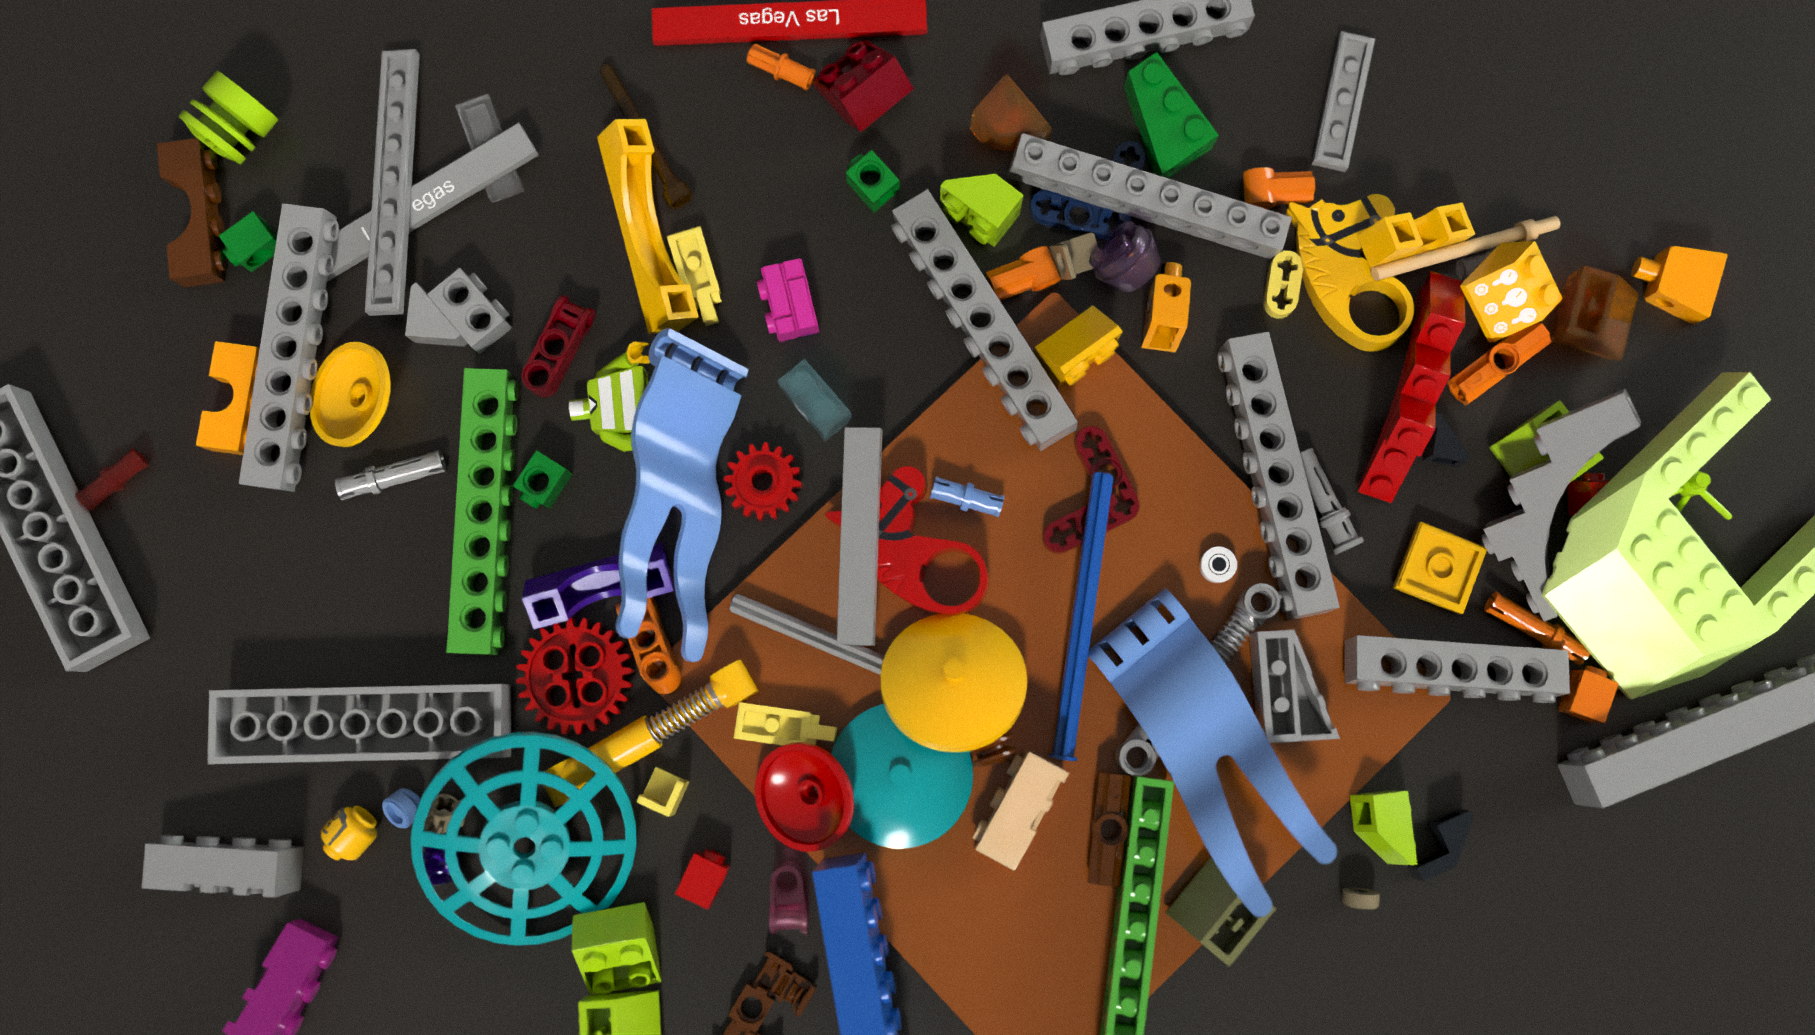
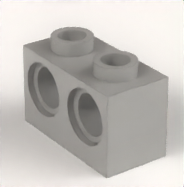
(467, 313)

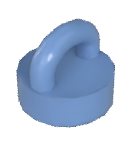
(401, 807)

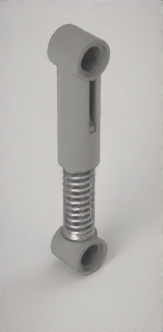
(1242, 621)

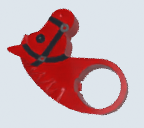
(906, 555)

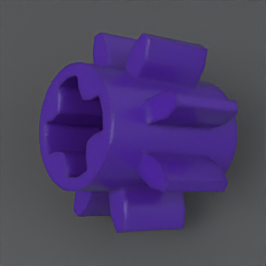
(436, 866)

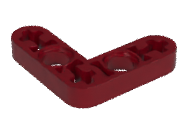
(1114, 519)

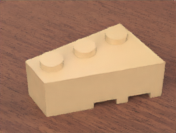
(1018, 809)

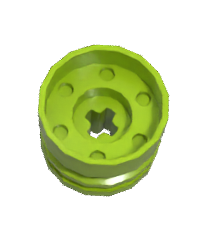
(228, 118)

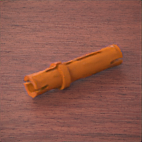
(1546, 633)

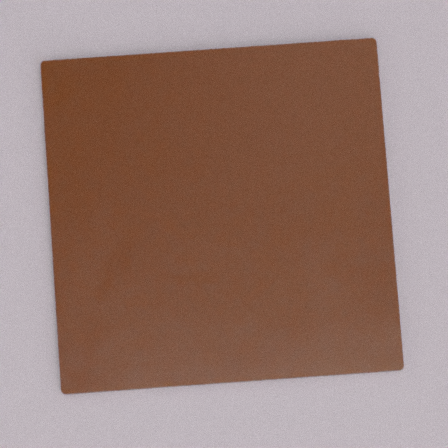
(1035, 941)

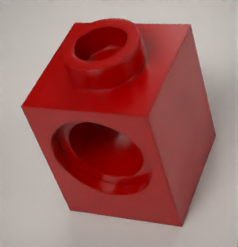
(703, 878)

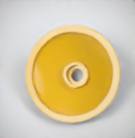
(350, 394)

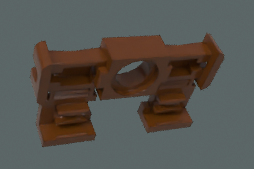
(779, 984)

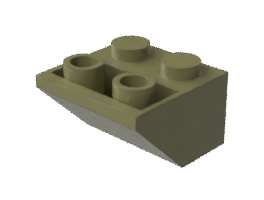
(1215, 914)

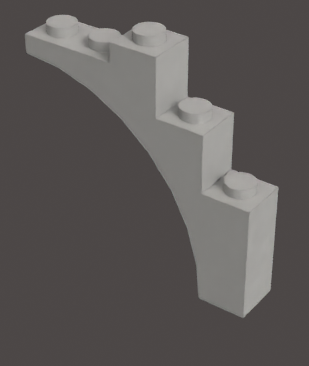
(1569, 443)

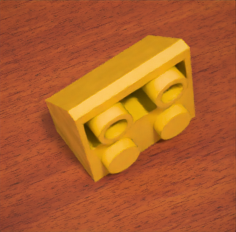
(1077, 345)

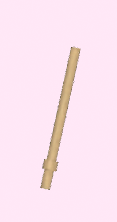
(1522, 231)

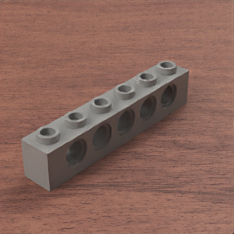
(1127, 18)
(1546, 668)

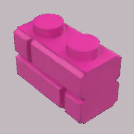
(789, 300)

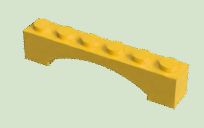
(627, 161)

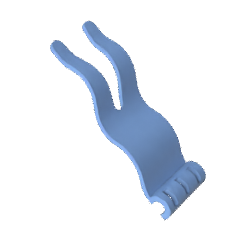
(675, 459)
(1195, 717)

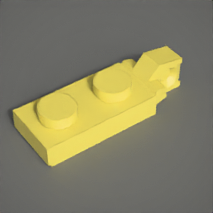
(696, 269)
(780, 725)

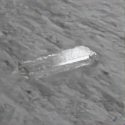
(480, 126)

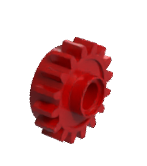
(750, 468)

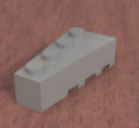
(221, 866)

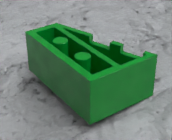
(1167, 118)

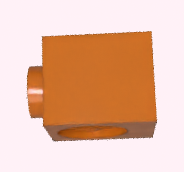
(1589, 695)

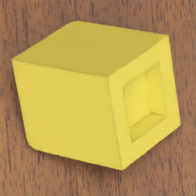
(663, 792)

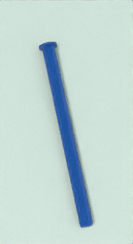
(1082, 617)

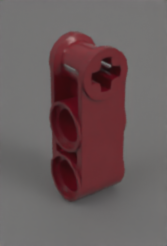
(559, 327)

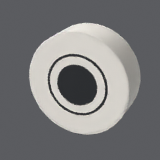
(1218, 564)

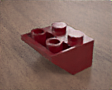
(863, 84)

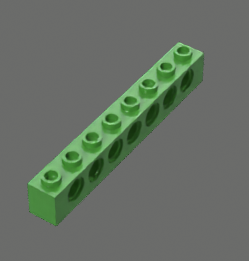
(478, 389)
(1137, 907)

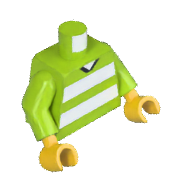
(614, 397)

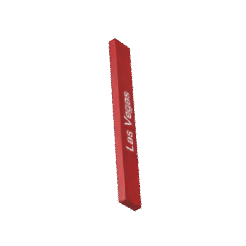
(788, 21)

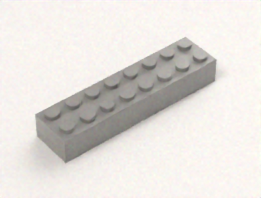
(59, 544)
(355, 723)
(1692, 737)

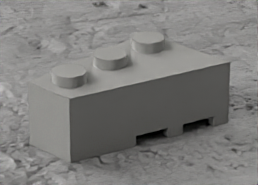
(1285, 691)

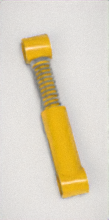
(646, 735)

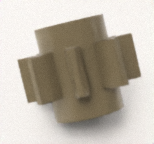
(441, 813)

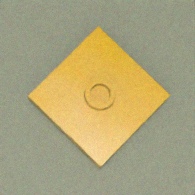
(1440, 568)

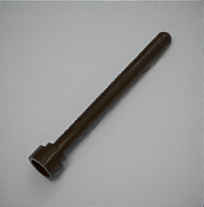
(675, 191)

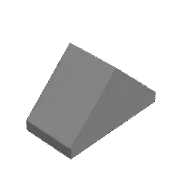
(427, 323)

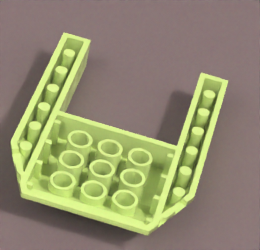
(1643, 581)

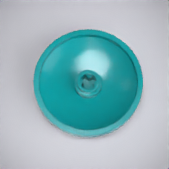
(898, 786)

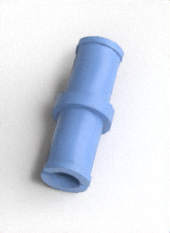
(967, 496)

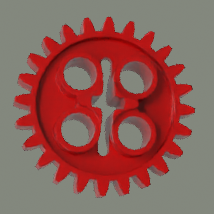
(542, 679)

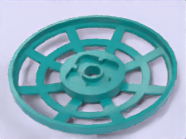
(519, 820)

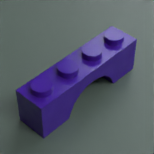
(562, 593)

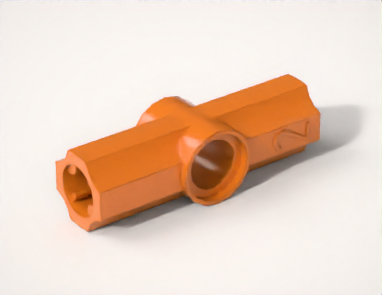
(1484, 373)

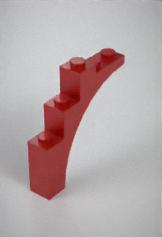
(1424, 375)

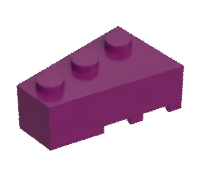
(286, 982)

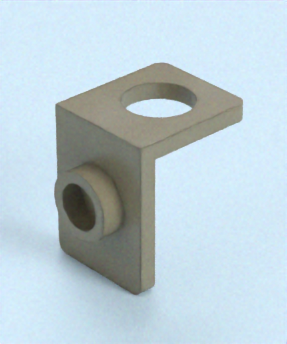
(1073, 255)

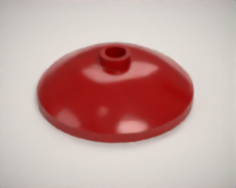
(790, 804)

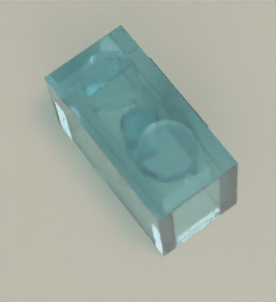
(814, 399)

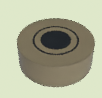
(1360, 898)

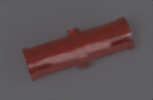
(112, 479)

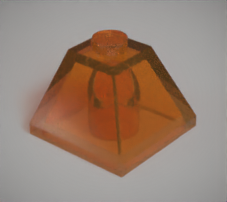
(1006, 115)

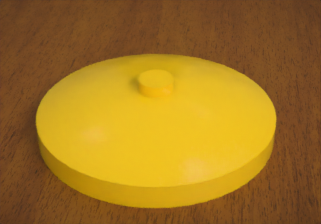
(953, 682)

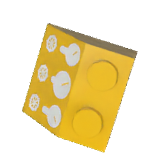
(1511, 289)

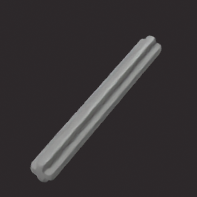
(805, 633)

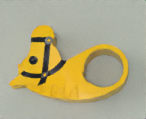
(1336, 269)

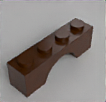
(197, 253)

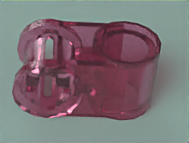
(788, 906)

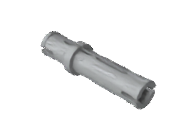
(382, 477)

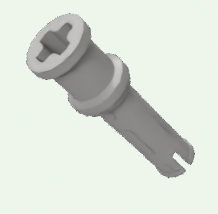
(1334, 517)

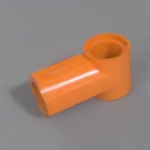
(1271, 188)
(1032, 271)

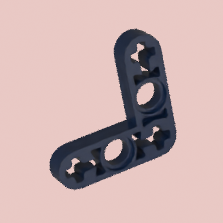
(1096, 213)

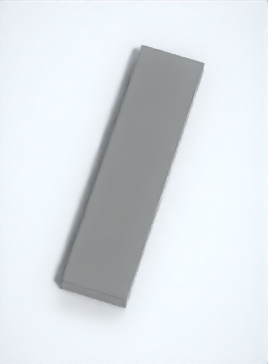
(1343, 101)

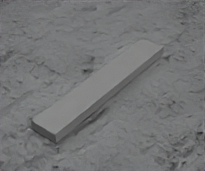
(859, 536)

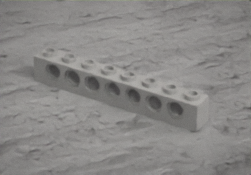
(1148, 197)
(924, 214)
(279, 331)
(1257, 355)

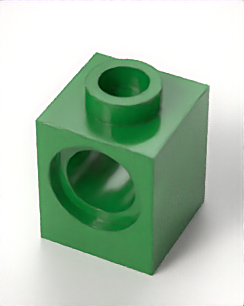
(873, 195)
(249, 242)
(539, 465)

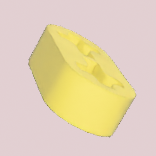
(1290, 286)

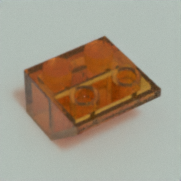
(1596, 313)

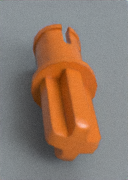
(780, 66)

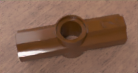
(1107, 854)

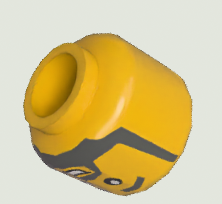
(349, 833)

